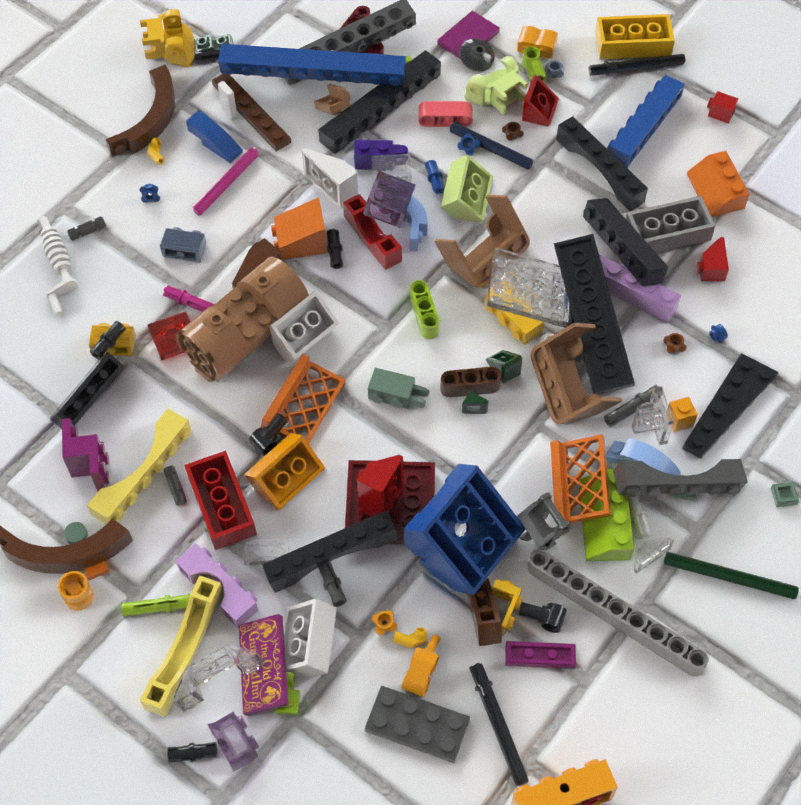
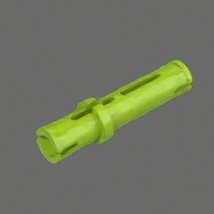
(155, 605)

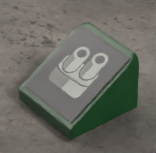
(474, 404)

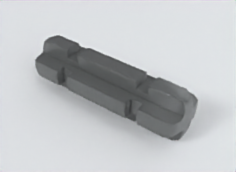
(86, 228)
(175, 485)

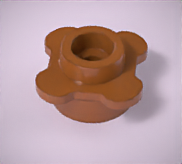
(674, 338)

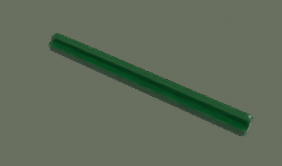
(731, 575)

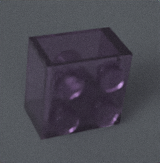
(389, 199)

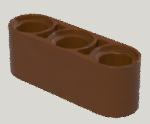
(477, 375)

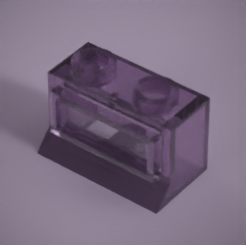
(234, 741)

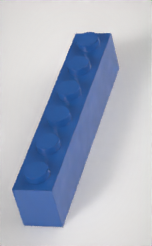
(646, 119)

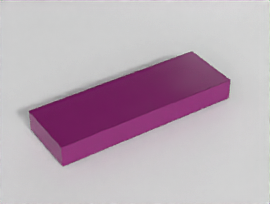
(540, 654)

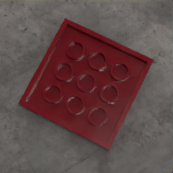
(413, 498)

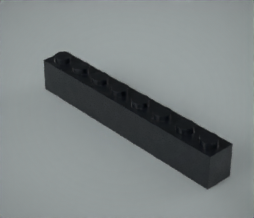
(378, 103)

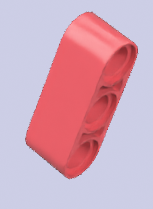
(445, 113)

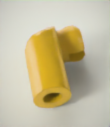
(154, 151)

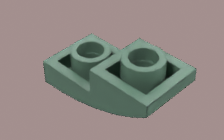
(207, 42)

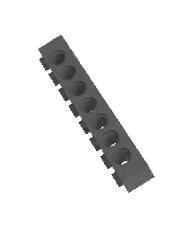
(366, 31)

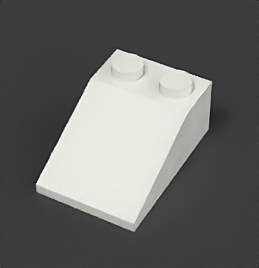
(331, 176)

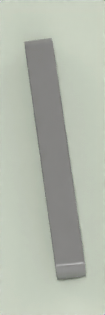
(621, 622)

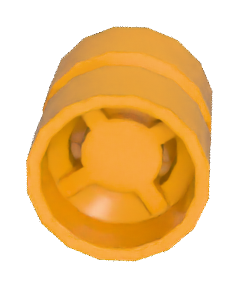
(75, 590)

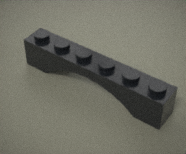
(624, 183)
(295, 565)

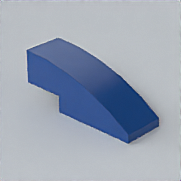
(213, 136)

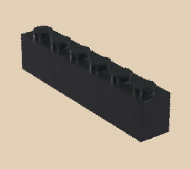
(625, 242)

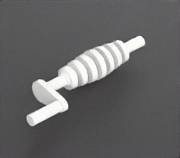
(58, 257)

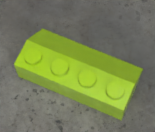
(608, 536)

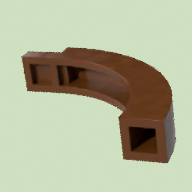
(155, 120)
(67, 558)

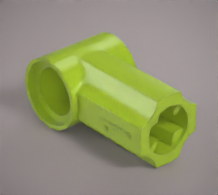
(532, 63)

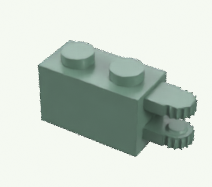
(396, 389)

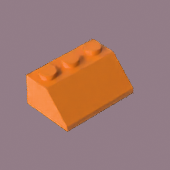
(719, 184)

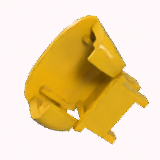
(172, 43)

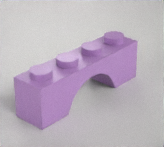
(236, 604)

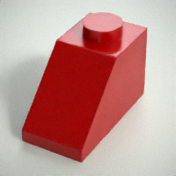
(714, 262)

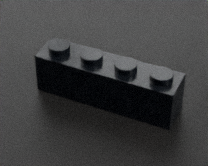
(87, 390)

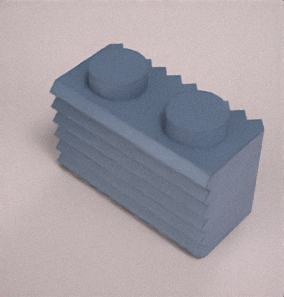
(183, 244)

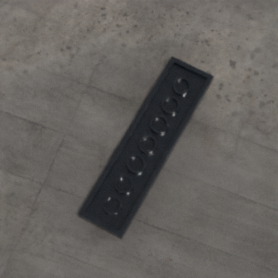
(592, 304)

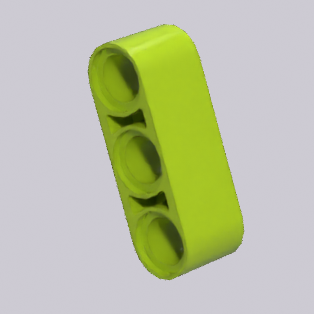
(424, 317)

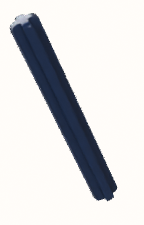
(493, 146)

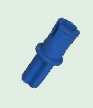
(434, 176)

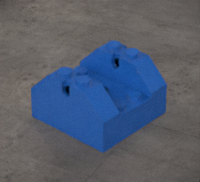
(490, 532)

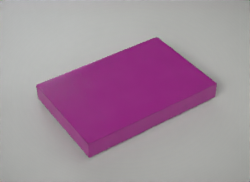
(469, 27)

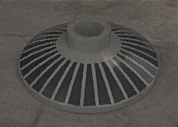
(473, 59)

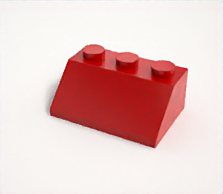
(380, 485)

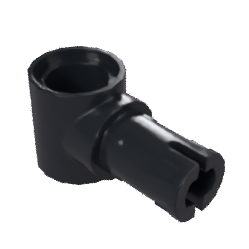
(264, 438)
(550, 616)

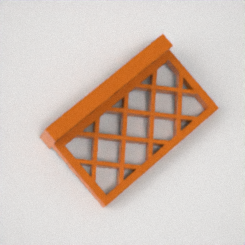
(290, 388)
(561, 478)

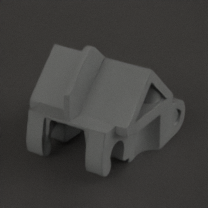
(537, 529)

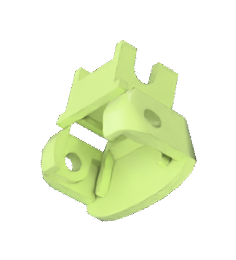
(498, 87)

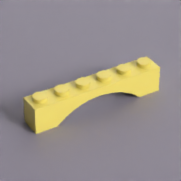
(115, 499)
(197, 617)

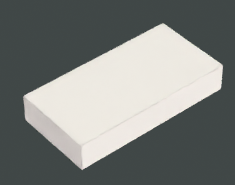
(227, 100)

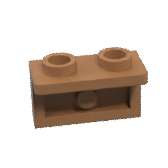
(336, 100)

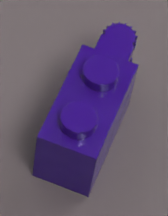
(366, 148)

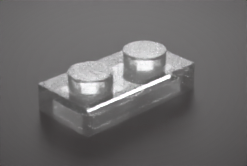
(264, 550)

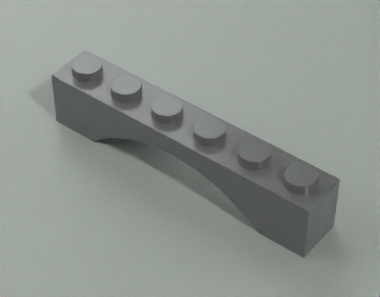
(639, 478)

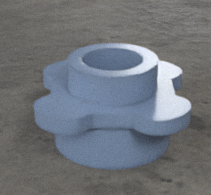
(554, 69)

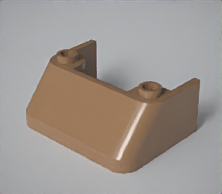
(505, 233)
(560, 377)

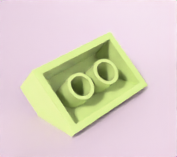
(466, 190)

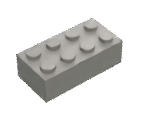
(673, 224)

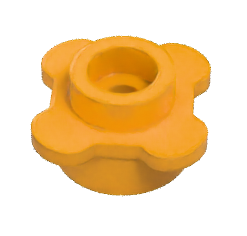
(384, 616)

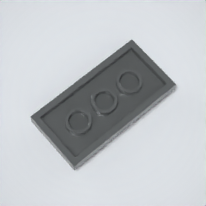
(417, 724)

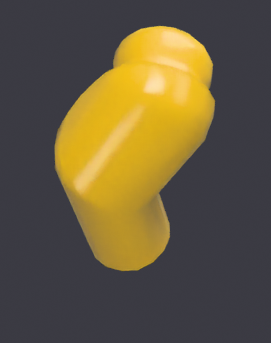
(412, 640)

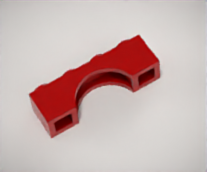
(383, 247)

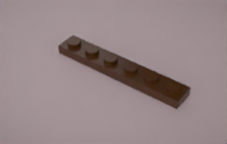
(254, 114)

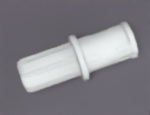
(639, 516)

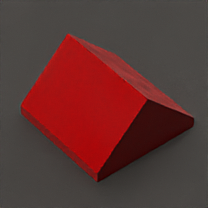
(539, 103)

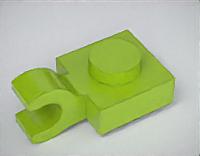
(293, 698)

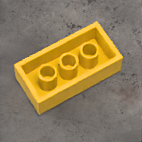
(634, 36)

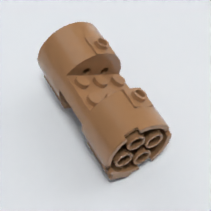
(241, 319)

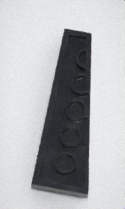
(733, 397)

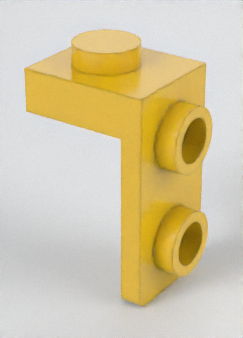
(507, 591)

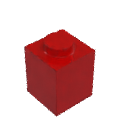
(722, 107)

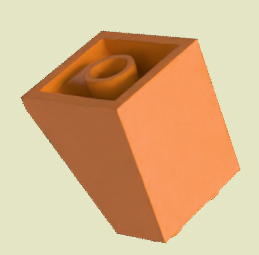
(300, 231)

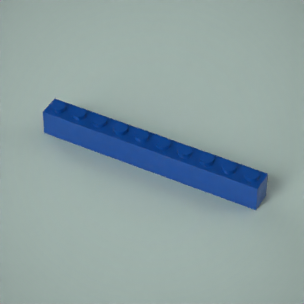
(312, 64)

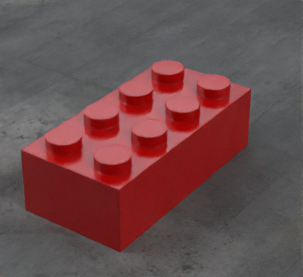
(220, 500)

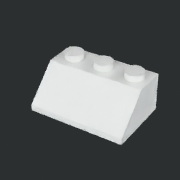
(302, 327)
(309, 637)

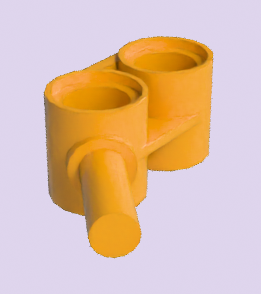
(421, 667)

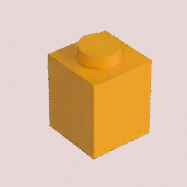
(683, 413)

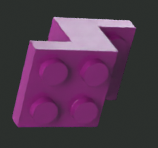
(84, 455)

